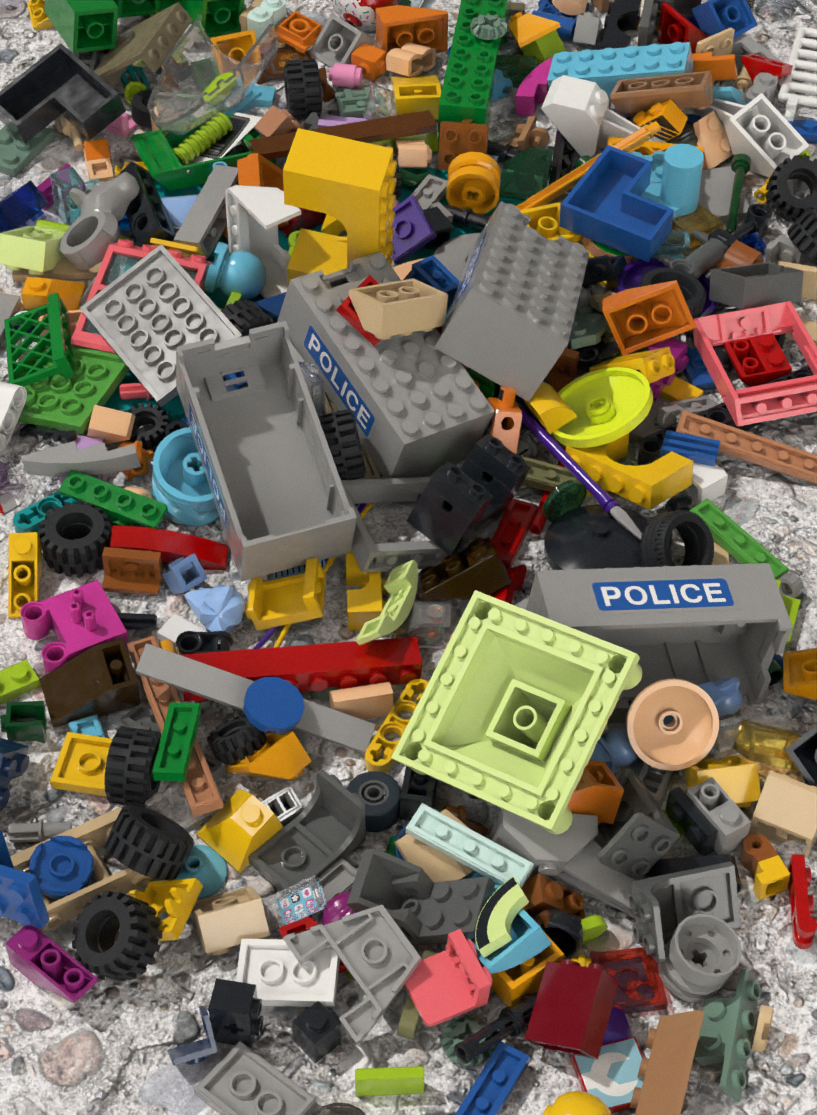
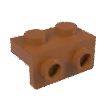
(132, 571)

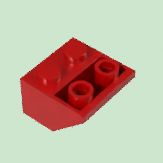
(757, 359)

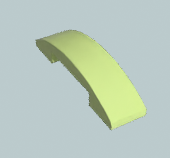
(402, 590)

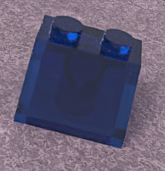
(21, 206)

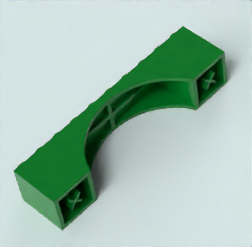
(471, 66)

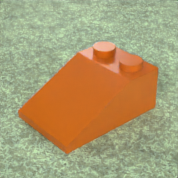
(408, 24)
(647, 315)

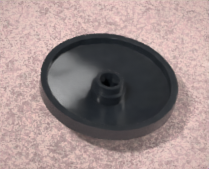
(592, 540)

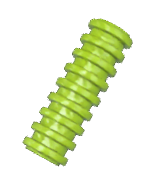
(203, 138)

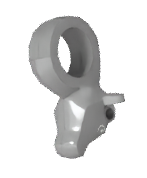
(97, 226)

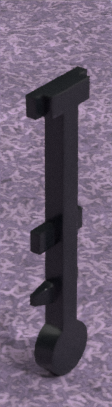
(47, 433)

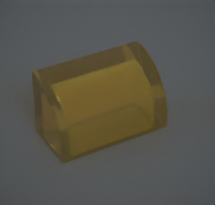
(765, 744)

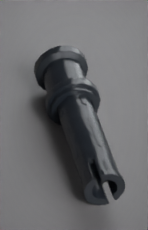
(472, 1048)

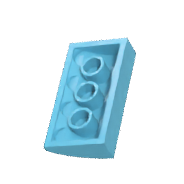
(526, 941)

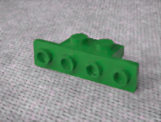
(119, 504)

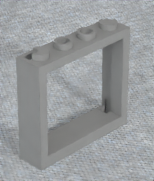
(389, 555)

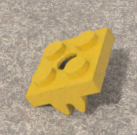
(176, 898)

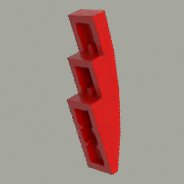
(171, 544)

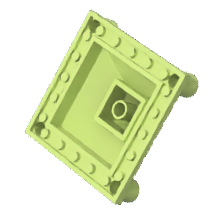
(516, 710)

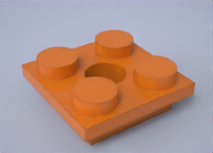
(298, 31)

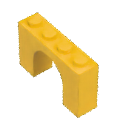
(642, 484)

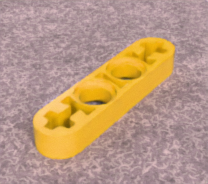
(393, 724)

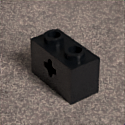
(235, 1012)

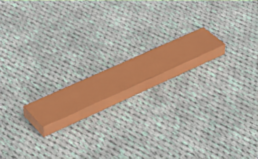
(752, 447)

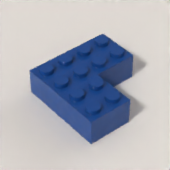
(610, 207)

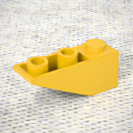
(23, 571)

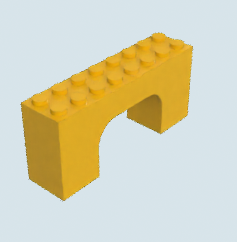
(348, 183)

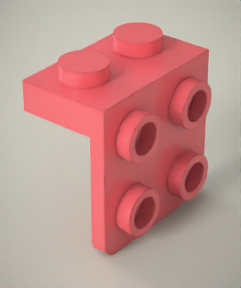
(449, 982)

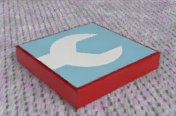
(613, 1074)

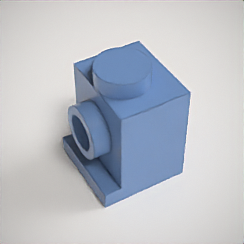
(184, 574)

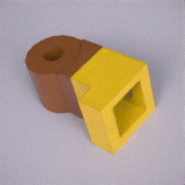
(766, 866)

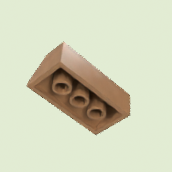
(683, 89)
(668, 1065)

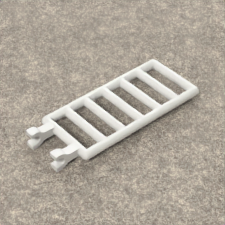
(787, 84)

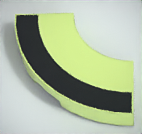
(497, 917)

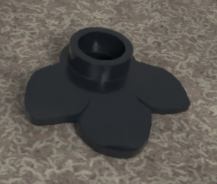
(595, 354)

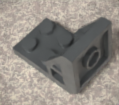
(651, 16)
(417, 904)

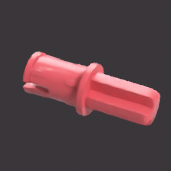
(133, 391)

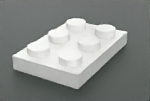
(283, 979)

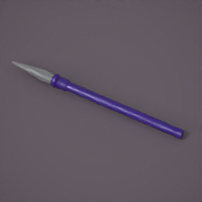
(607, 502)

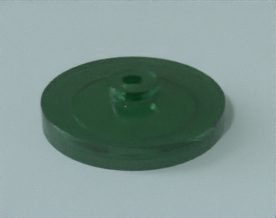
(564, 498)

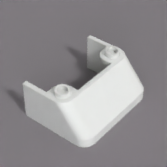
(253, 227)

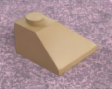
(433, 862)

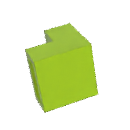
(544, 47)

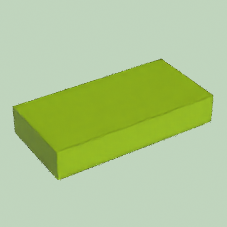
(389, 1081)

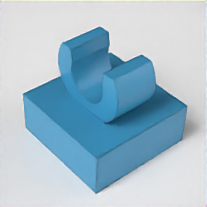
(499, 83)

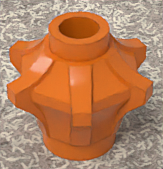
(144, 459)

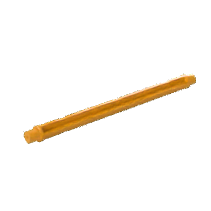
(571, 179)

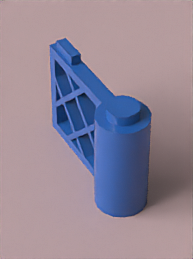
(567, 22)

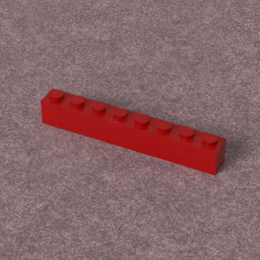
(322, 665)

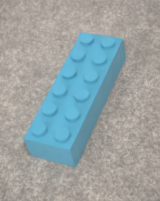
(611, 64)

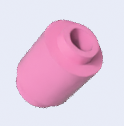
(345, 75)

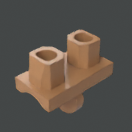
(529, 135)

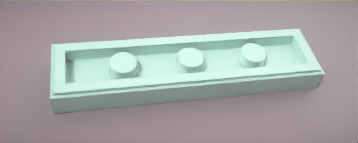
(468, 846)

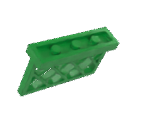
(57, 338)

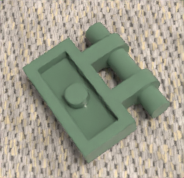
(351, 102)

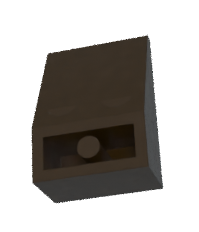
(464, 572)
(91, 684)

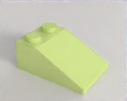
(31, 249)

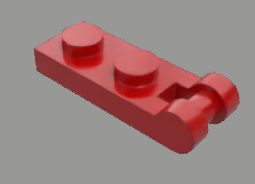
(801, 903)

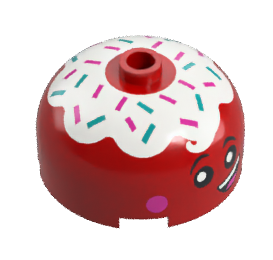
(360, 12)

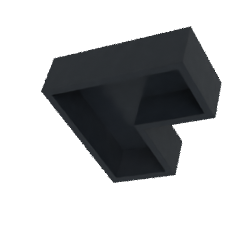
(59, 87)

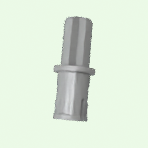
(36, 831)

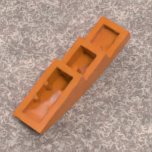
(721, 67)

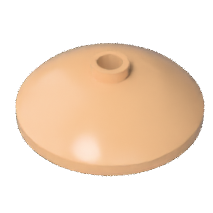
(685, 738)

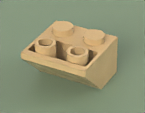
(786, 811)

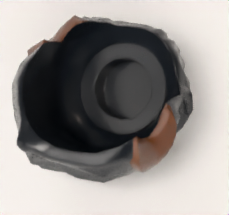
(562, 929)

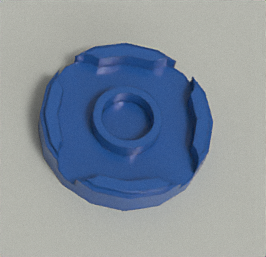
(273, 705)
(62, 866)

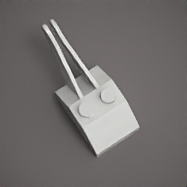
(583, 115)
(758, 132)

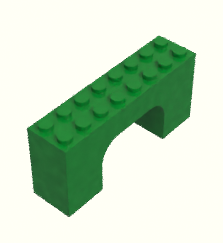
(93, 23)

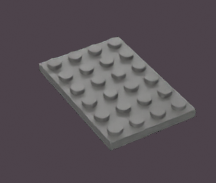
(151, 314)

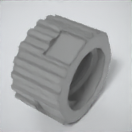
(791, 585)

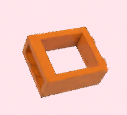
(259, 171)

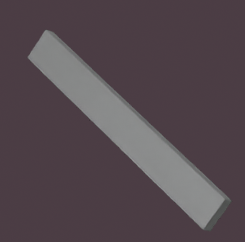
(231, 689)

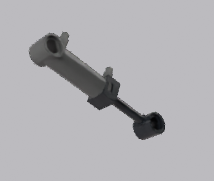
(718, 242)

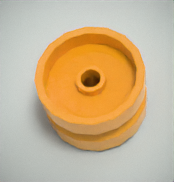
(473, 182)

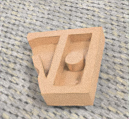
(713, 139)

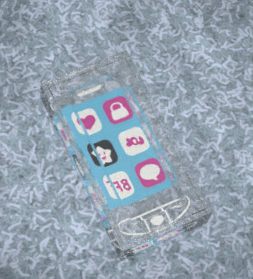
(294, 903)

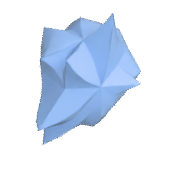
(217, 607)

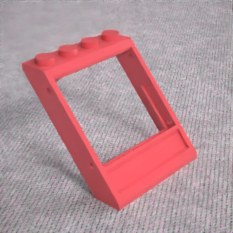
(767, 400)

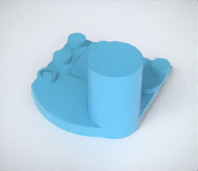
(675, 178)

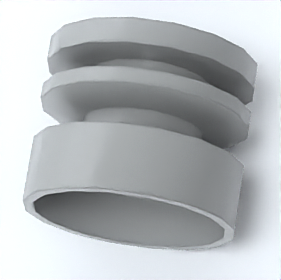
(700, 958)

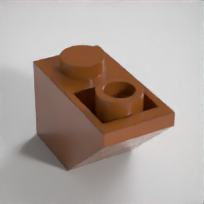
(548, 894)

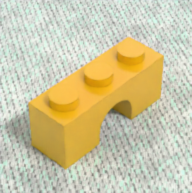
(366, 602)

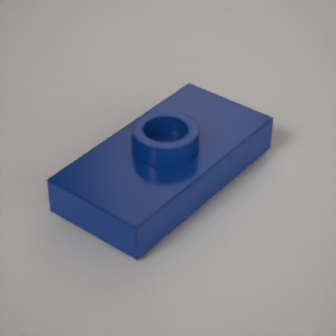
(697, 372)

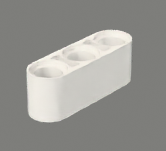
(11, 405)

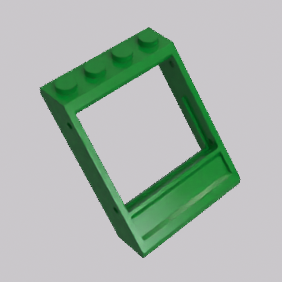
(166, 168)

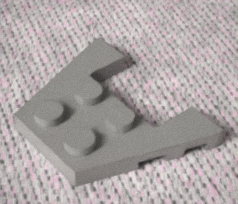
(374, 955)

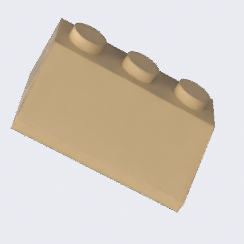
(399, 308)

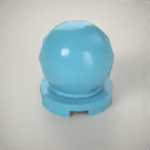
(236, 272)

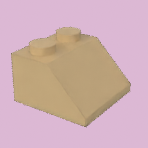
(228, 919)

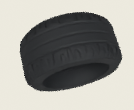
(691, 288)
(692, 528)

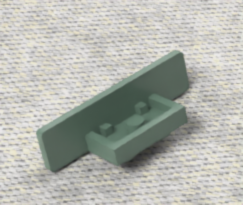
(727, 1033)

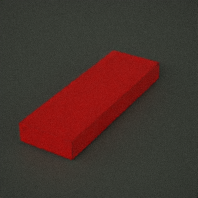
(513, 530)

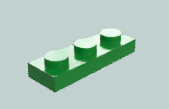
(177, 742)

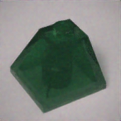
(526, 174)

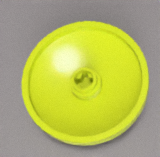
(606, 406)

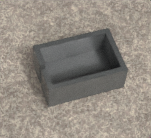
(755, 285)

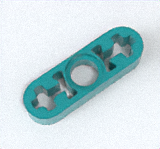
(31, 513)

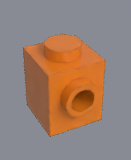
(371, 60)

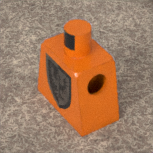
(506, 420)

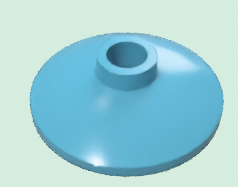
(211, 870)

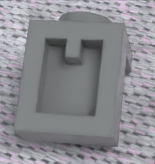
(783, 250)

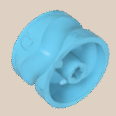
(182, 482)

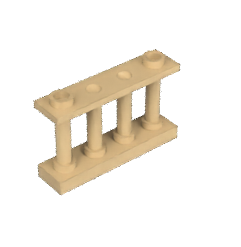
(93, 835)

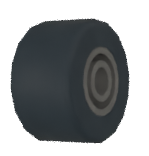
(381, 799)

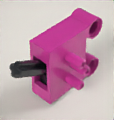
(80, 621)

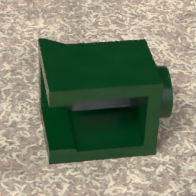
(25, 721)

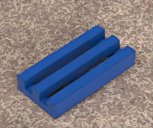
(695, 448)

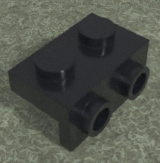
(603, 269)
(696, 826)

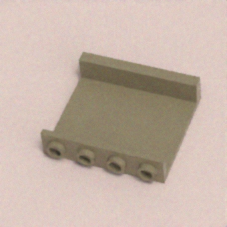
(146, 41)

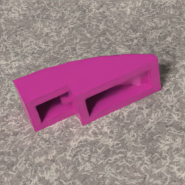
(533, 90)

